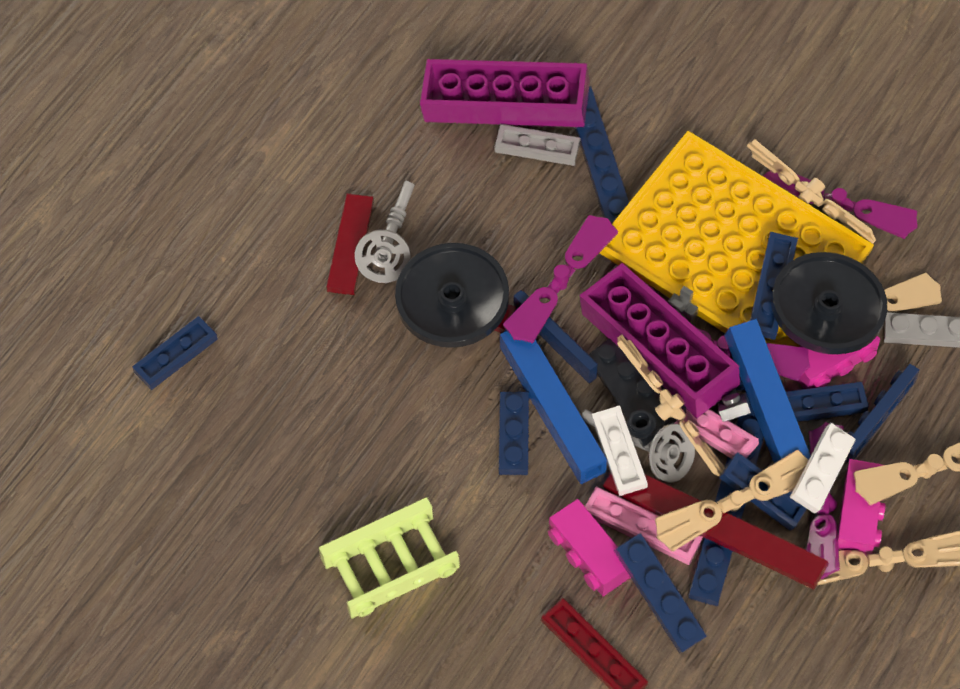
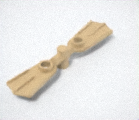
(809, 191)
(914, 293)
(671, 405)
(885, 481)
(689, 522)
(937, 552)

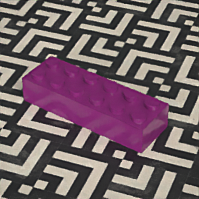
(505, 92)
(664, 338)

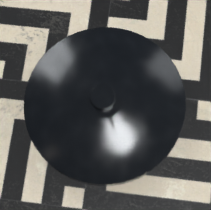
(452, 295)
(829, 303)

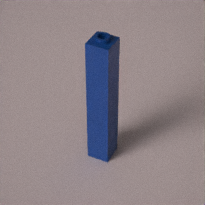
(765, 390)
(555, 407)

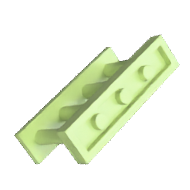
(388, 529)

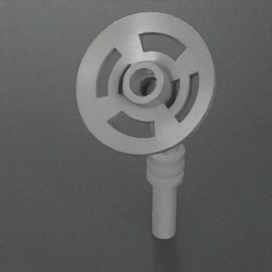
(384, 246)
(664, 451)

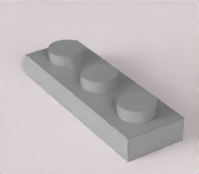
(537, 145)
(922, 330)

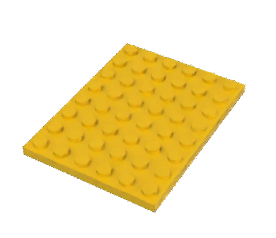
(708, 227)

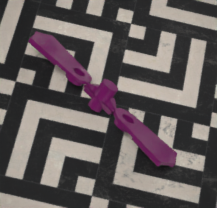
(885, 216)
(532, 314)
(788, 360)
(824, 541)

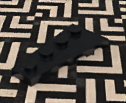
(627, 385)

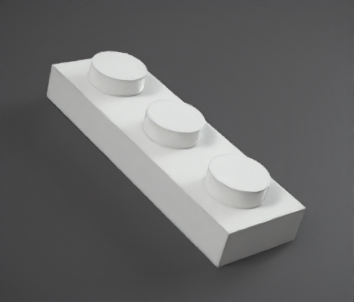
(619, 450)
(822, 468)

